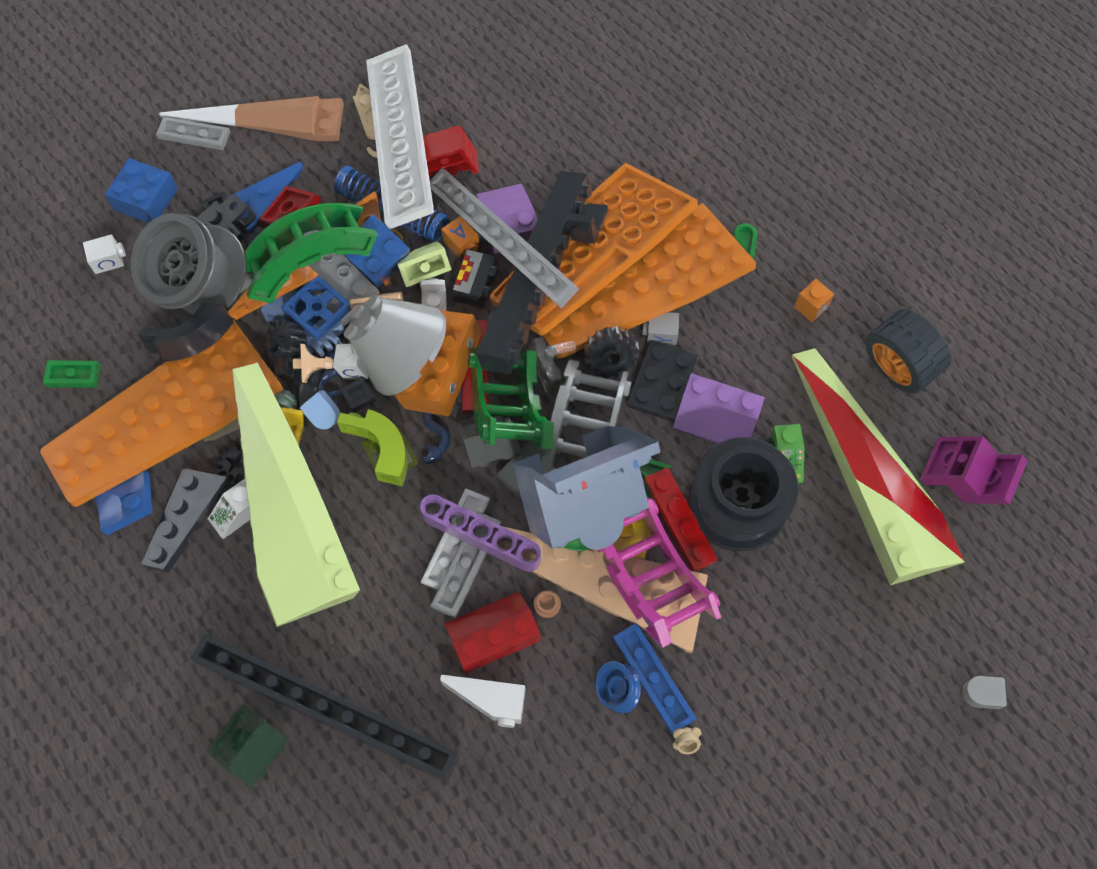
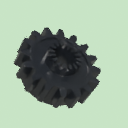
(284, 346)
(611, 351)

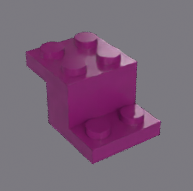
(974, 470)

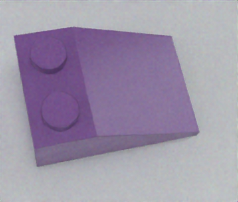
(513, 208)

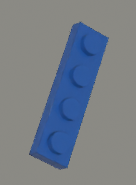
(654, 678)

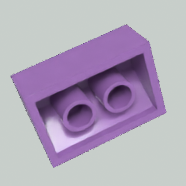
(717, 410)

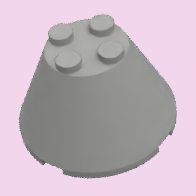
(395, 340)

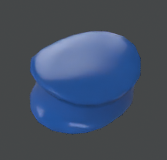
(618, 686)

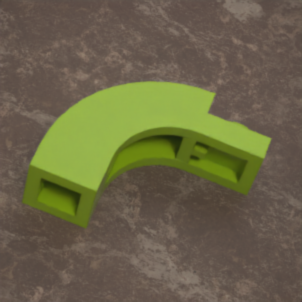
(393, 457)

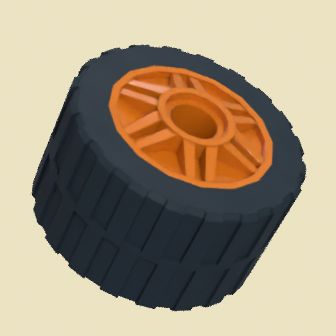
(908, 351)

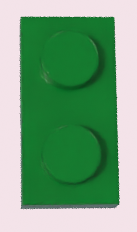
(72, 374)

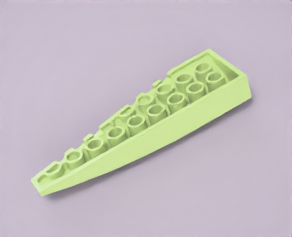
(293, 536)

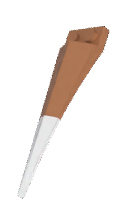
(298, 117)

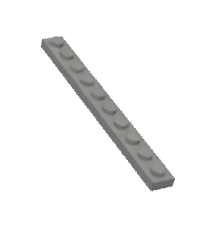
(504, 238)

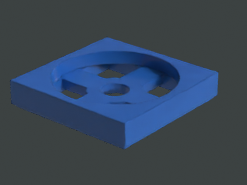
(331, 319)

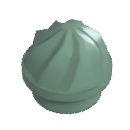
(286, 399)

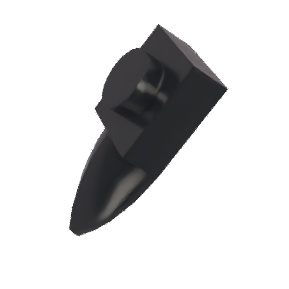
(305, 391)

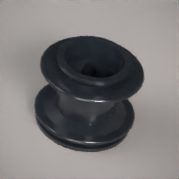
(732, 522)

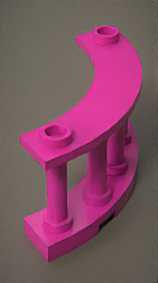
(629, 587)

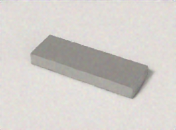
(193, 133)

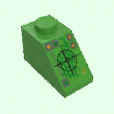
(790, 442)

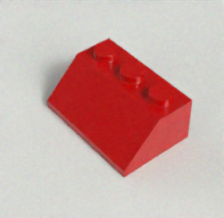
(493, 632)

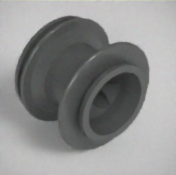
(187, 264)

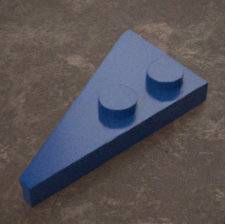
(264, 192)

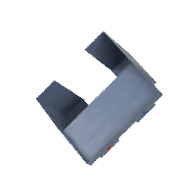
(589, 494)

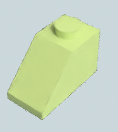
(424, 264)

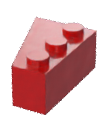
(450, 151)

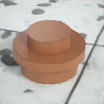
(547, 604)

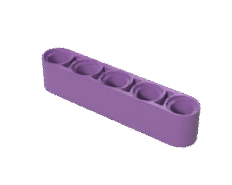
(474, 522)

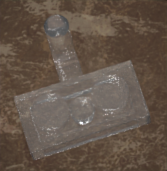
(546, 369)

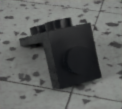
(587, 225)

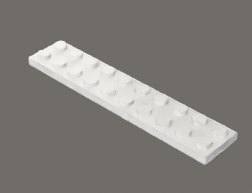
(399, 138)

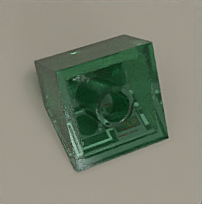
(247, 746)

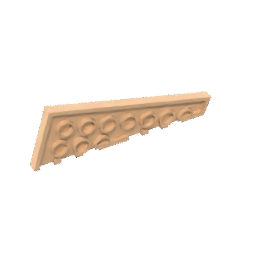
(587, 577)

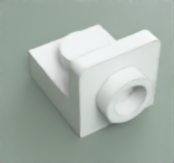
(434, 293)

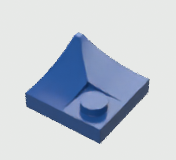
(124, 503)

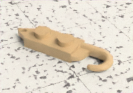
(363, 105)

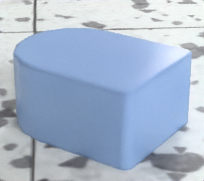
(321, 410)

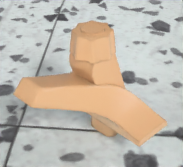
(310, 363)

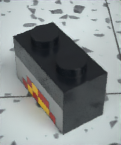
(474, 278)

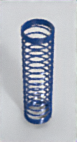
(431, 236)

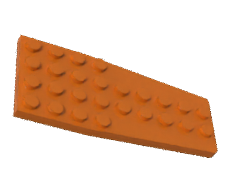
(637, 220)
(677, 271)
(152, 419)

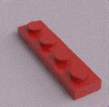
(680, 520)

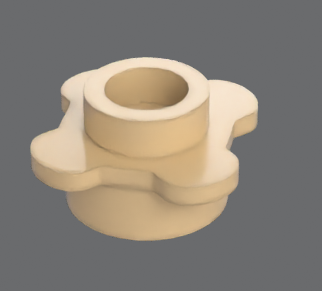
(687, 740)

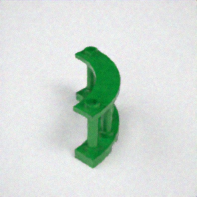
(273, 267)
(536, 427)

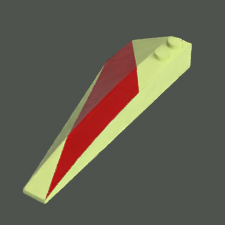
(894, 507)

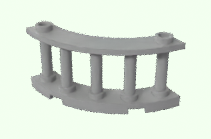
(562, 417)

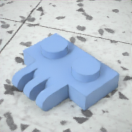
(326, 340)

